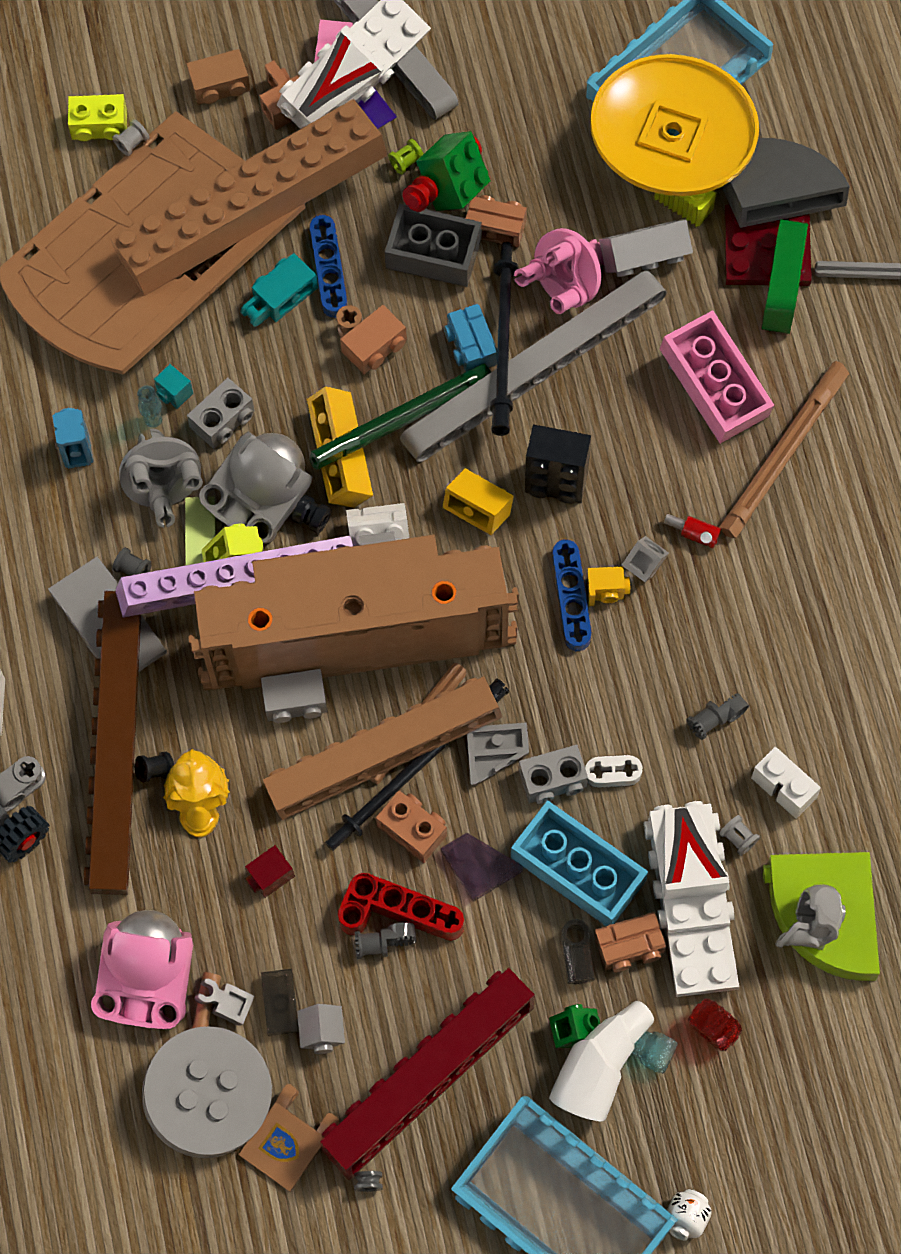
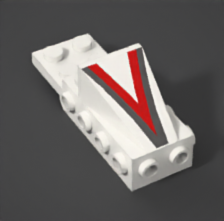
(353, 62)
(692, 897)

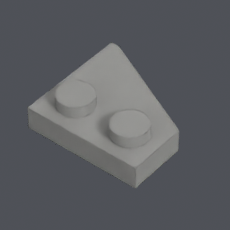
(495, 748)

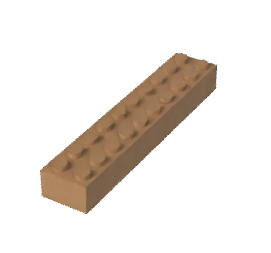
(249, 196)

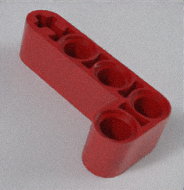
(402, 913)

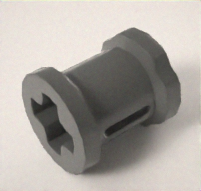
(130, 563)

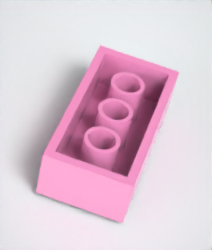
(716, 376)

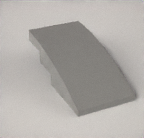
(79, 599)

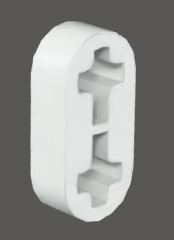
(612, 764)

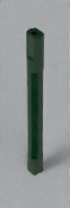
(395, 418)

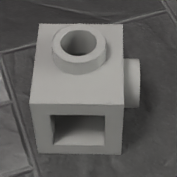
(321, 1028)

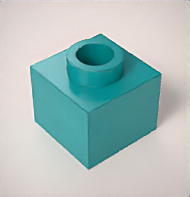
(173, 386)

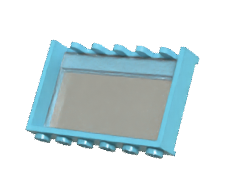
(697, 30)
(557, 1192)

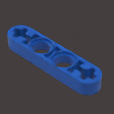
(326, 266)
(568, 595)

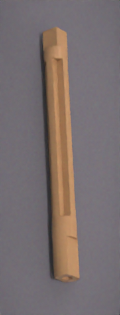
(784, 450)

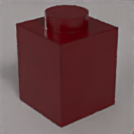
(268, 872)

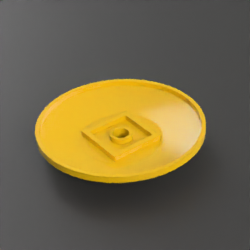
(682, 94)

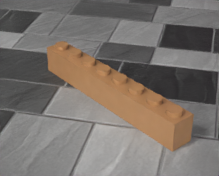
(382, 747)

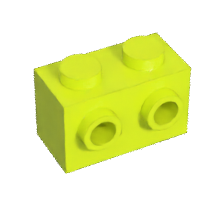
(96, 116)
(233, 542)

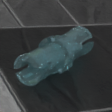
(149, 406)

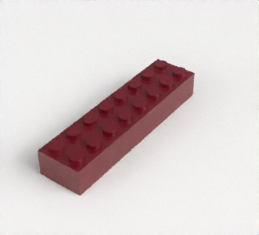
(427, 1073)

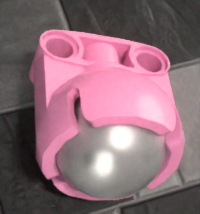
(143, 969)

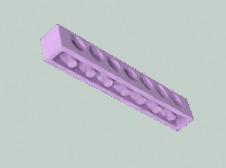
(177, 585)

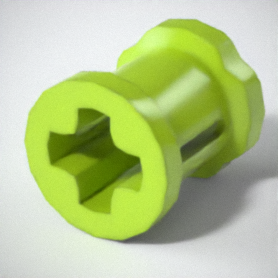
(405, 156)

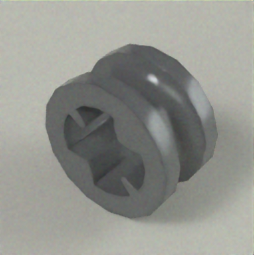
(368, 1181)

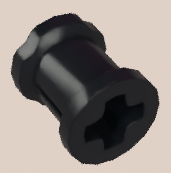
(153, 767)

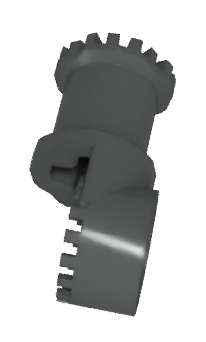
(715, 715)
(377, 943)

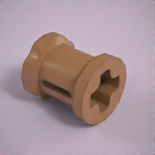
(347, 319)

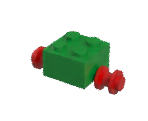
(450, 174)

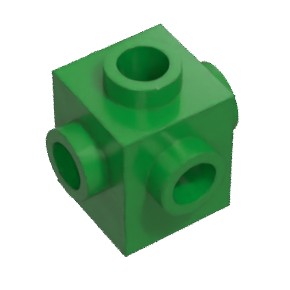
(573, 1025)

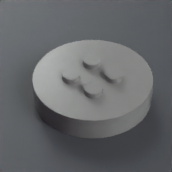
(206, 1092)

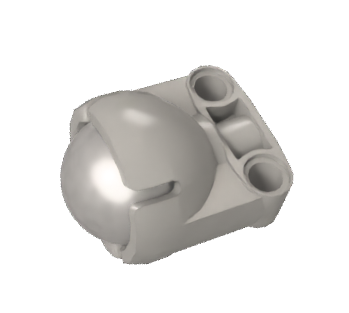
(259, 482)

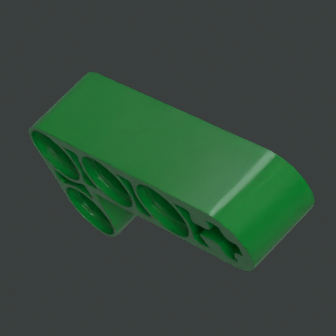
(785, 276)

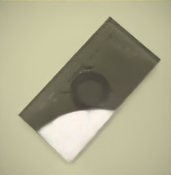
(280, 1002)

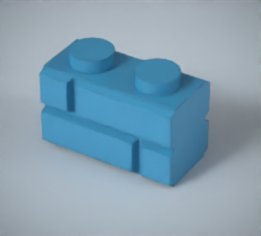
(471, 338)
(72, 438)

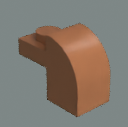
(277, 79)

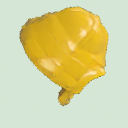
(196, 789)

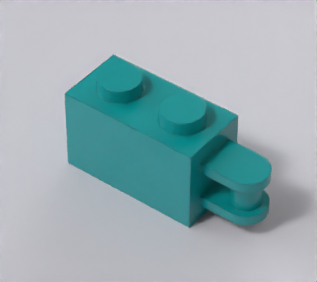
(280, 290)

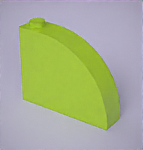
(856, 948)

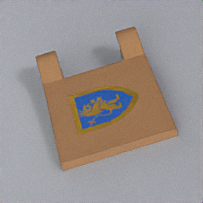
(284, 1142)

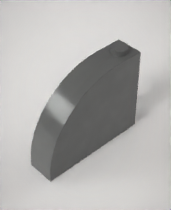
(785, 183)

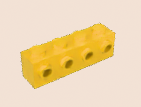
(348, 477)

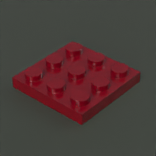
(752, 248)

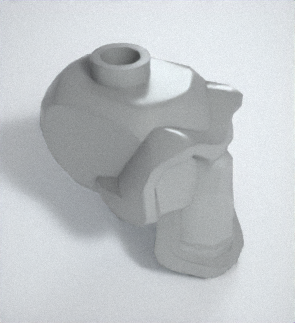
(818, 918)

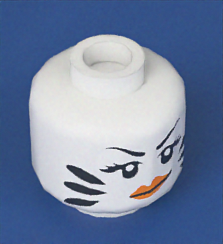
(692, 1214)

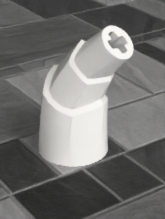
(594, 1064)

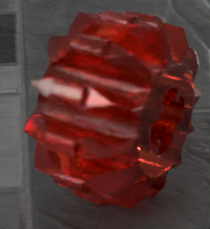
(715, 1024)

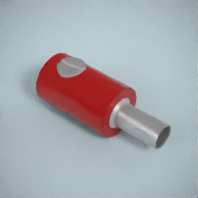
(695, 530)

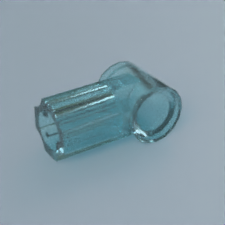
(654, 1051)

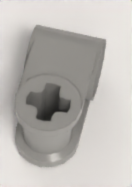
(17, 785)

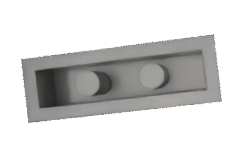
(646, 247)

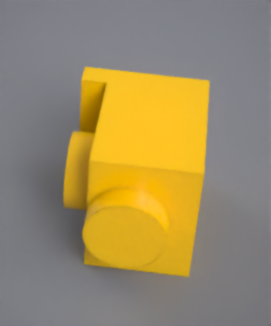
(607, 584)

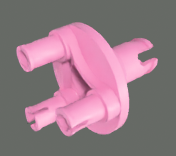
(566, 269)

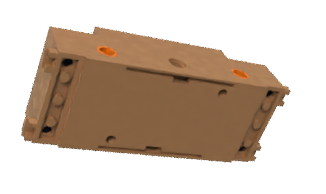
(353, 612)

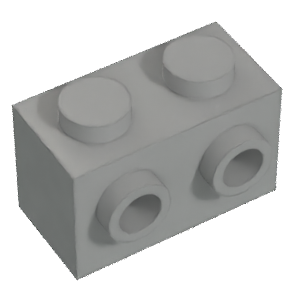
(294, 696)

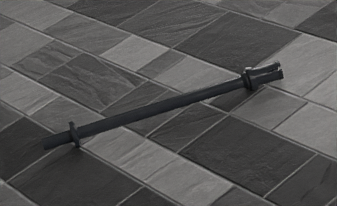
(501, 405)
(353, 824)

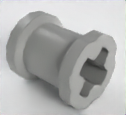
(131, 137)
(749, 838)

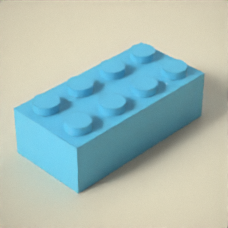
(578, 864)

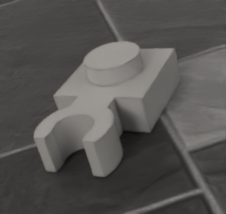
(229, 1001)

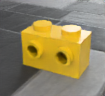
(484, 503)

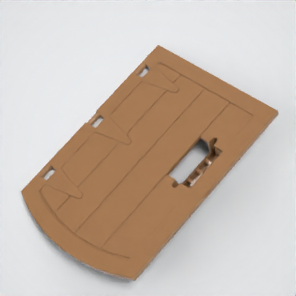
(76, 285)

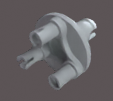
(160, 474)

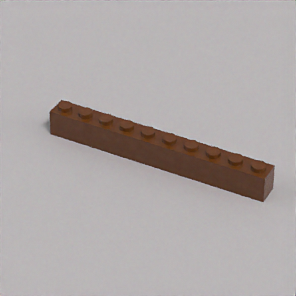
(114, 750)

